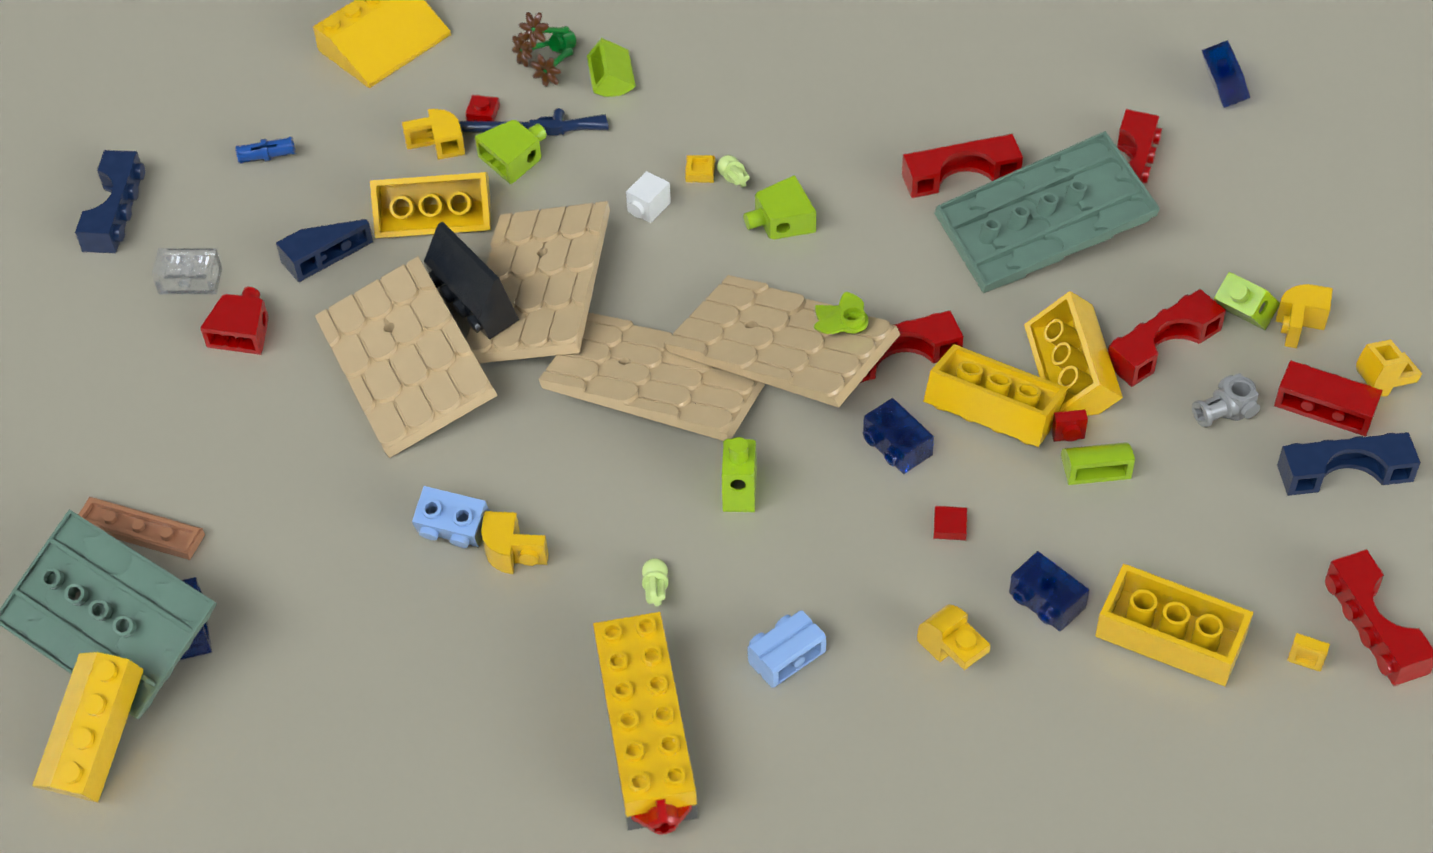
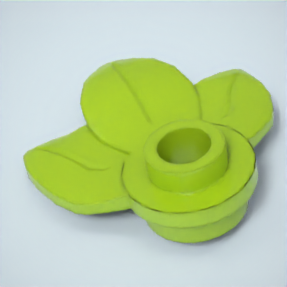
(845, 317)

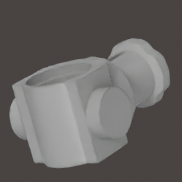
(1232, 401)

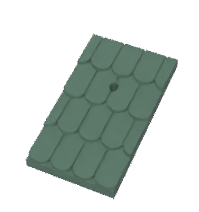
(1046, 212)
(123, 607)

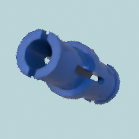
(265, 150)

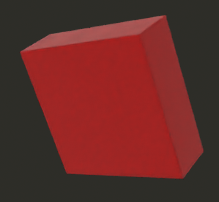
(950, 523)

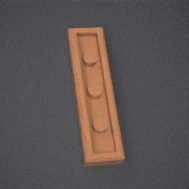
(143, 528)

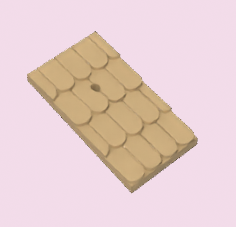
(549, 275)
(774, 341)
(405, 357)
(635, 373)

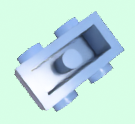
(449, 517)

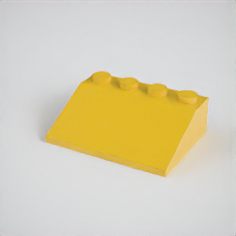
(378, 36)

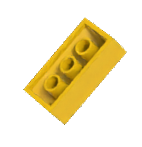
(421, 203)
(1074, 354)
(994, 395)
(88, 726)

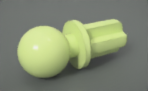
(732, 170)
(655, 580)

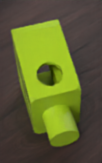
(510, 148)
(782, 210)
(1245, 299)
(739, 463)

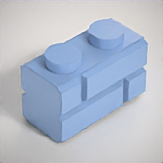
(786, 648)

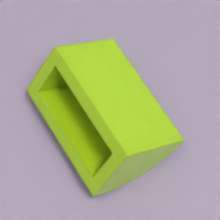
(610, 69)
(1098, 463)

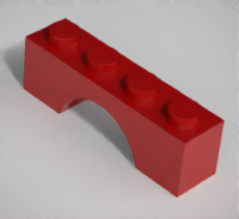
(1136, 139)
(991, 157)
(1192, 319)
(925, 336)
(1399, 650)

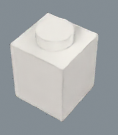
(648, 197)

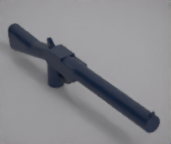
(552, 125)

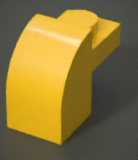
(438, 129)
(1303, 307)
(1386, 366)
(507, 546)
(951, 635)

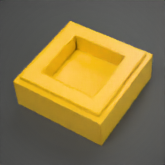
(700, 168)
(1308, 652)

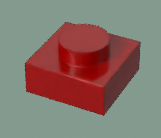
(482, 108)
(1069, 425)

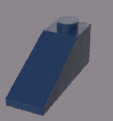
(321, 246)

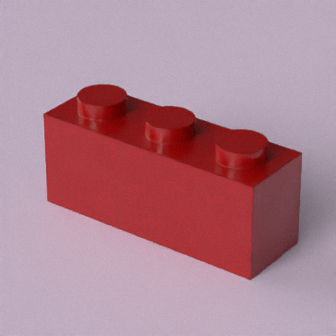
(1328, 398)

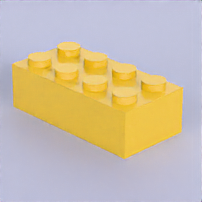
(1173, 624)

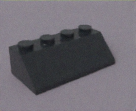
(468, 283)

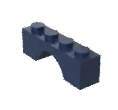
(103, 226)
(1386, 457)

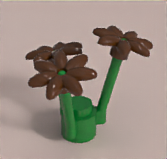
(561, 41)

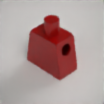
(237, 323)

